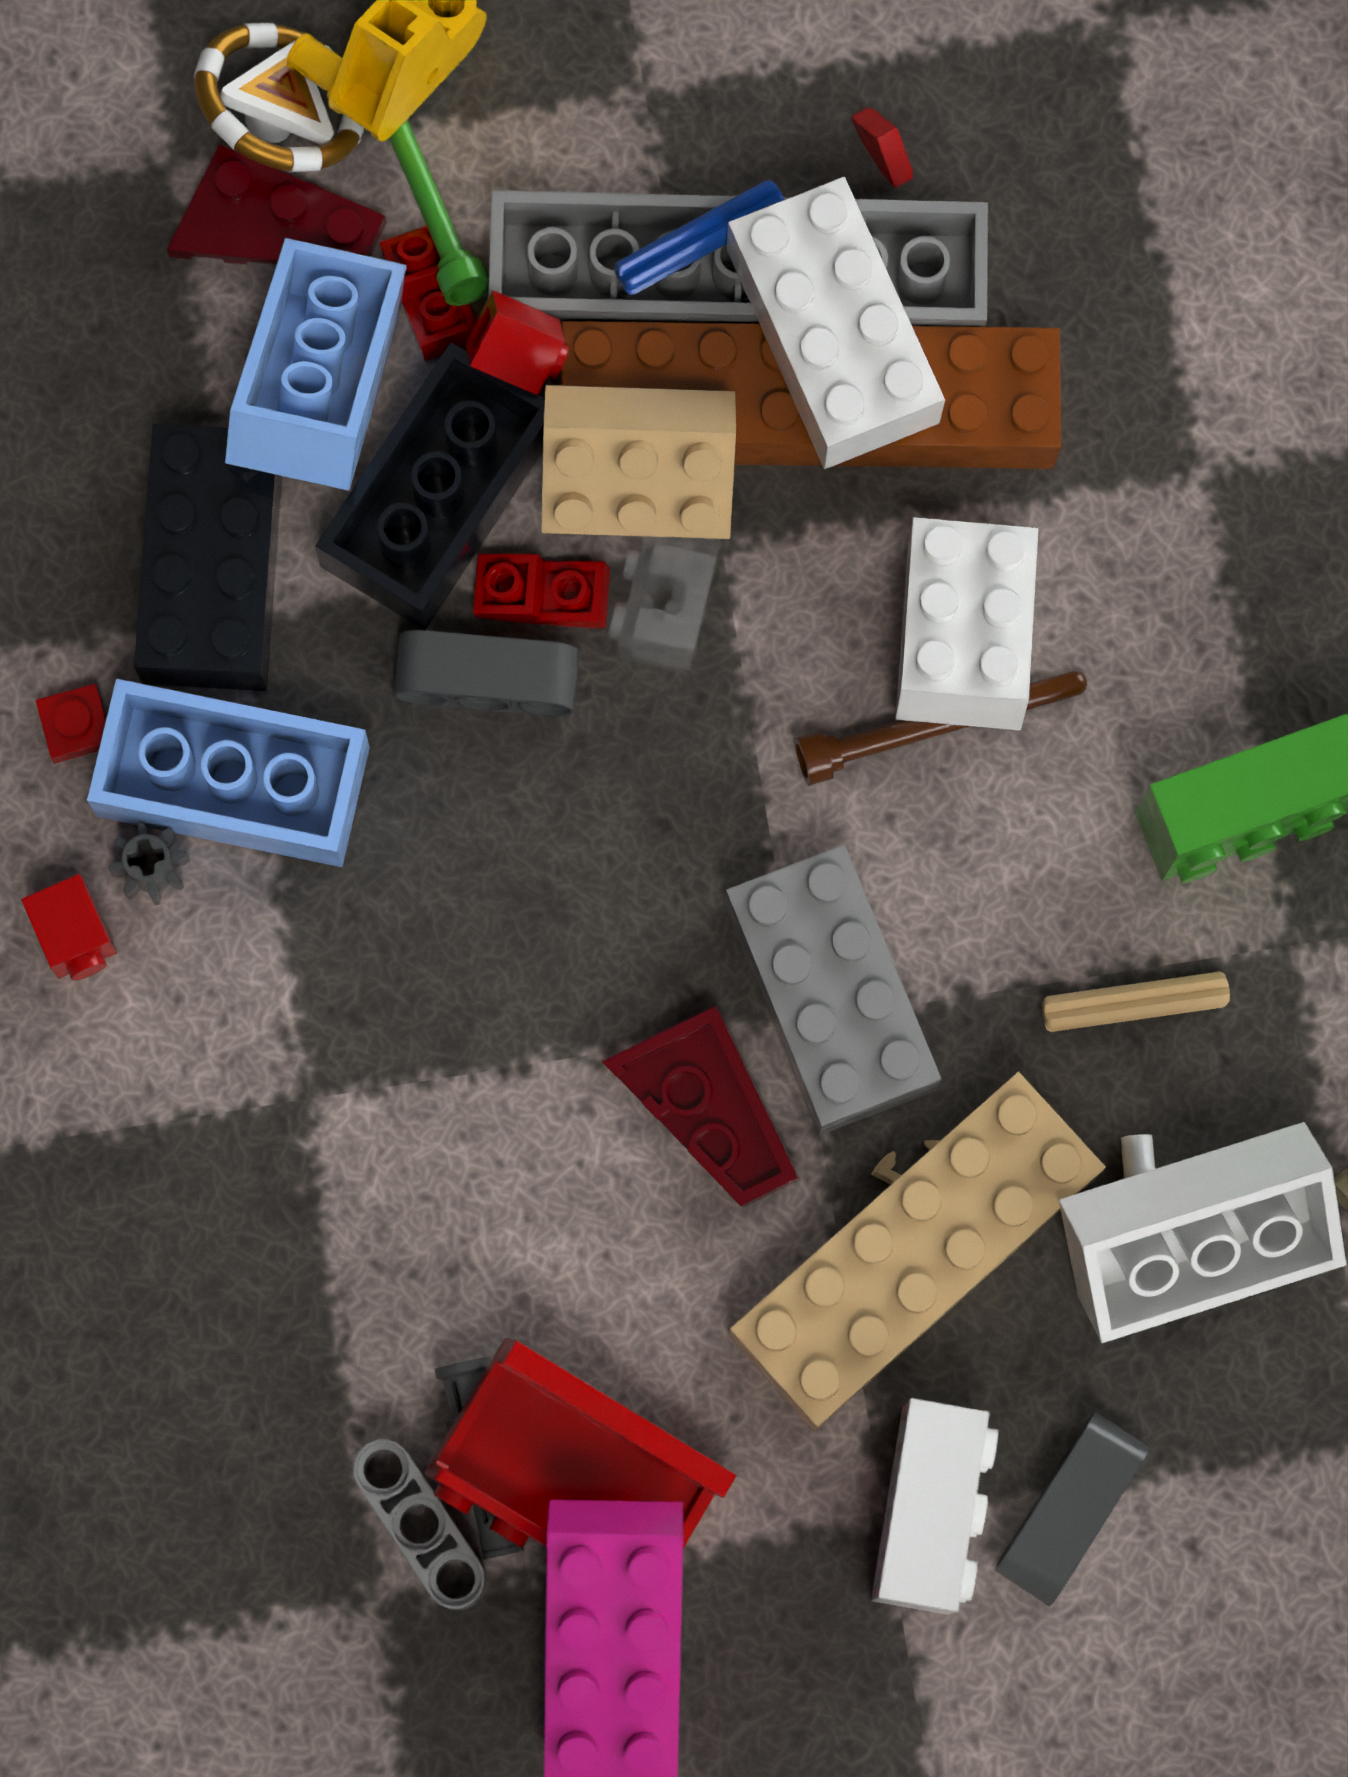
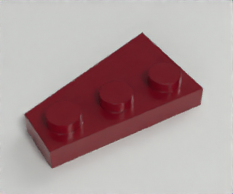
(250, 209)

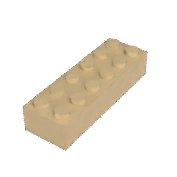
(915, 1251)

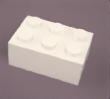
(967, 624)
(934, 1507)

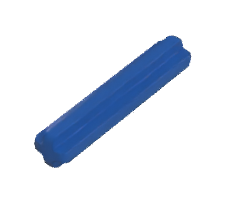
(691, 240)

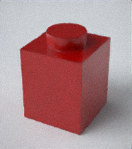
(517, 343)
(70, 928)

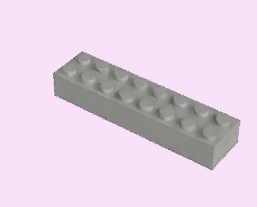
(564, 248)

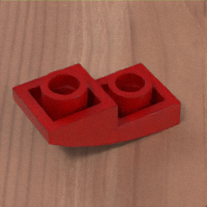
(427, 312)
(541, 591)

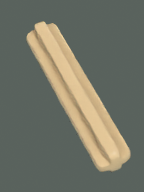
(1135, 1001)

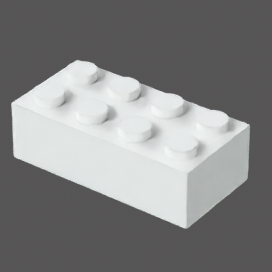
(834, 322)
(1203, 1232)

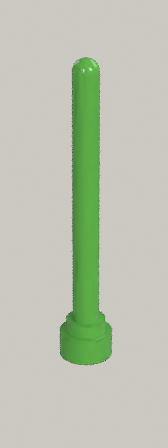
(460, 274)

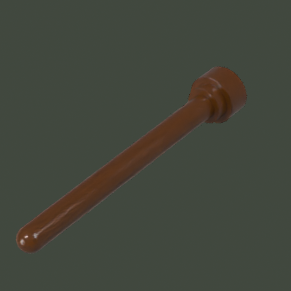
(823, 755)

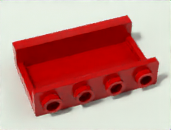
(550, 1436)

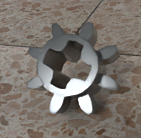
(164, 869)

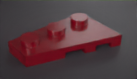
(710, 1104)

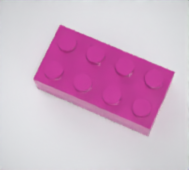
(613, 1638)

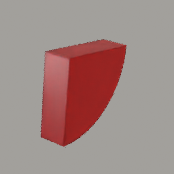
(883, 145)

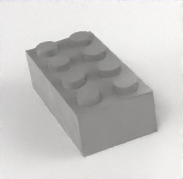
(832, 990)

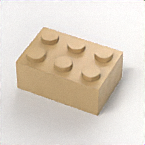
(638, 462)

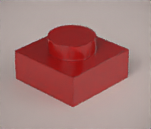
(72, 722)

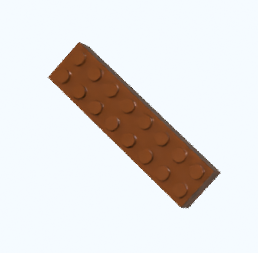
(994, 380)

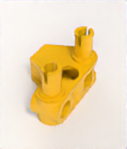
(391, 60)

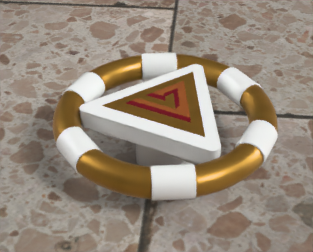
(273, 103)

